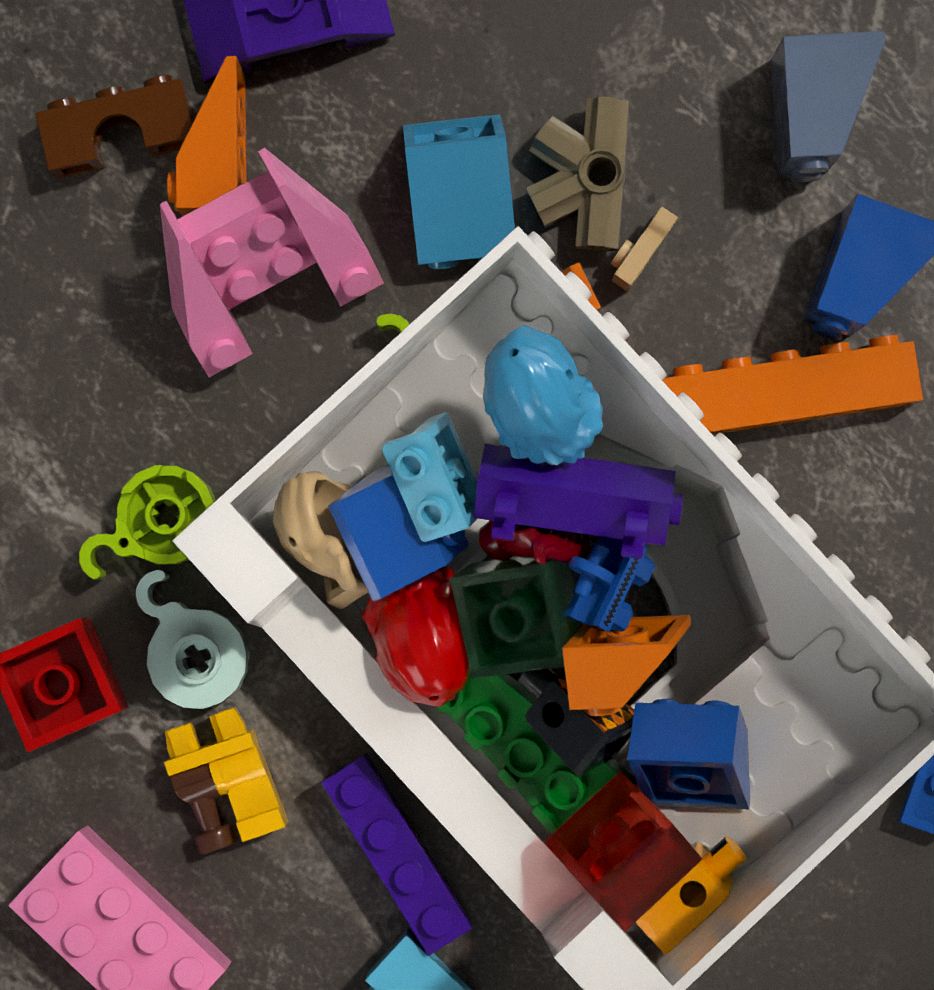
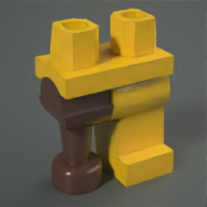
(229, 767)

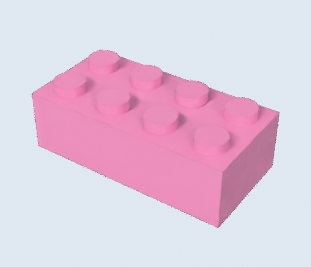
(115, 922)

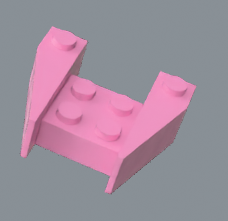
(247, 246)

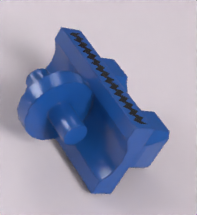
(604, 585)

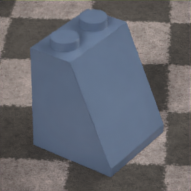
(818, 96)

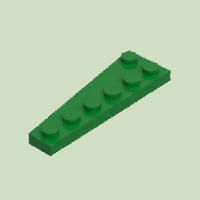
(494, 721)

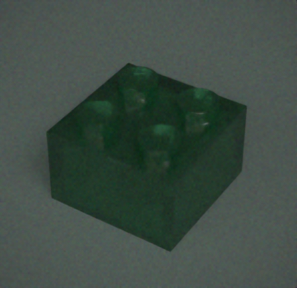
(514, 614)

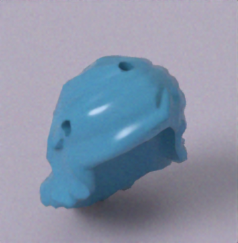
(540, 399)

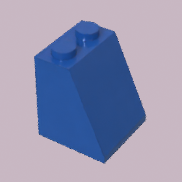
(867, 264)

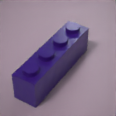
(397, 853)

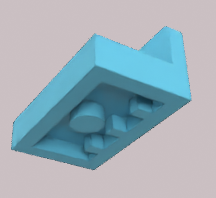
(434, 478)

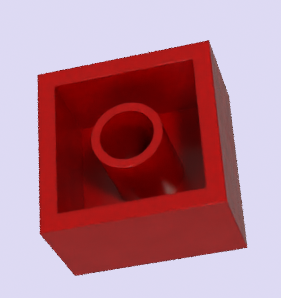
(59, 684)

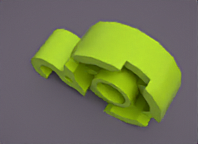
(136, 513)

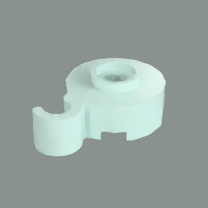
(176, 634)

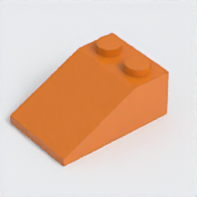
(215, 148)

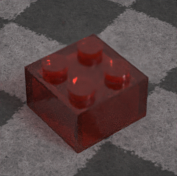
(623, 850)

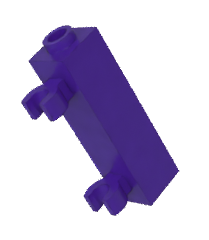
(578, 498)

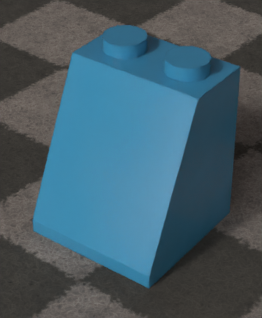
(458, 188)

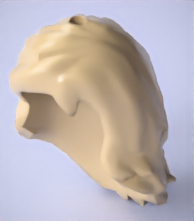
(310, 531)

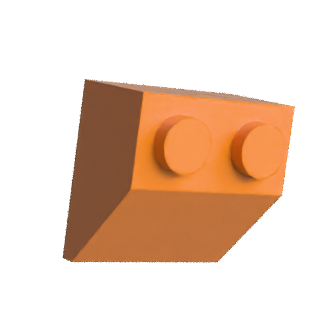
(612, 665)

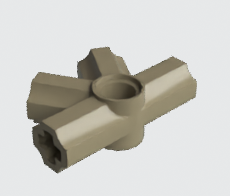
(574, 158)

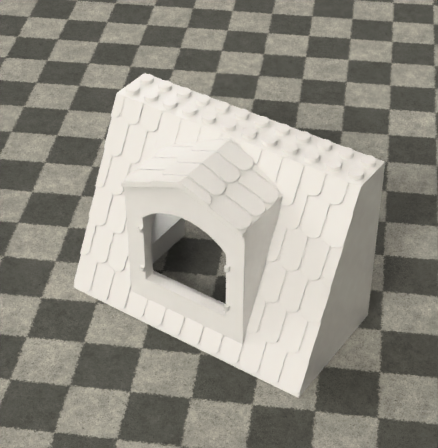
(776, 627)

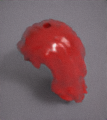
(420, 639)

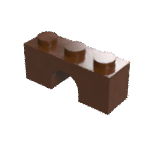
(75, 130)

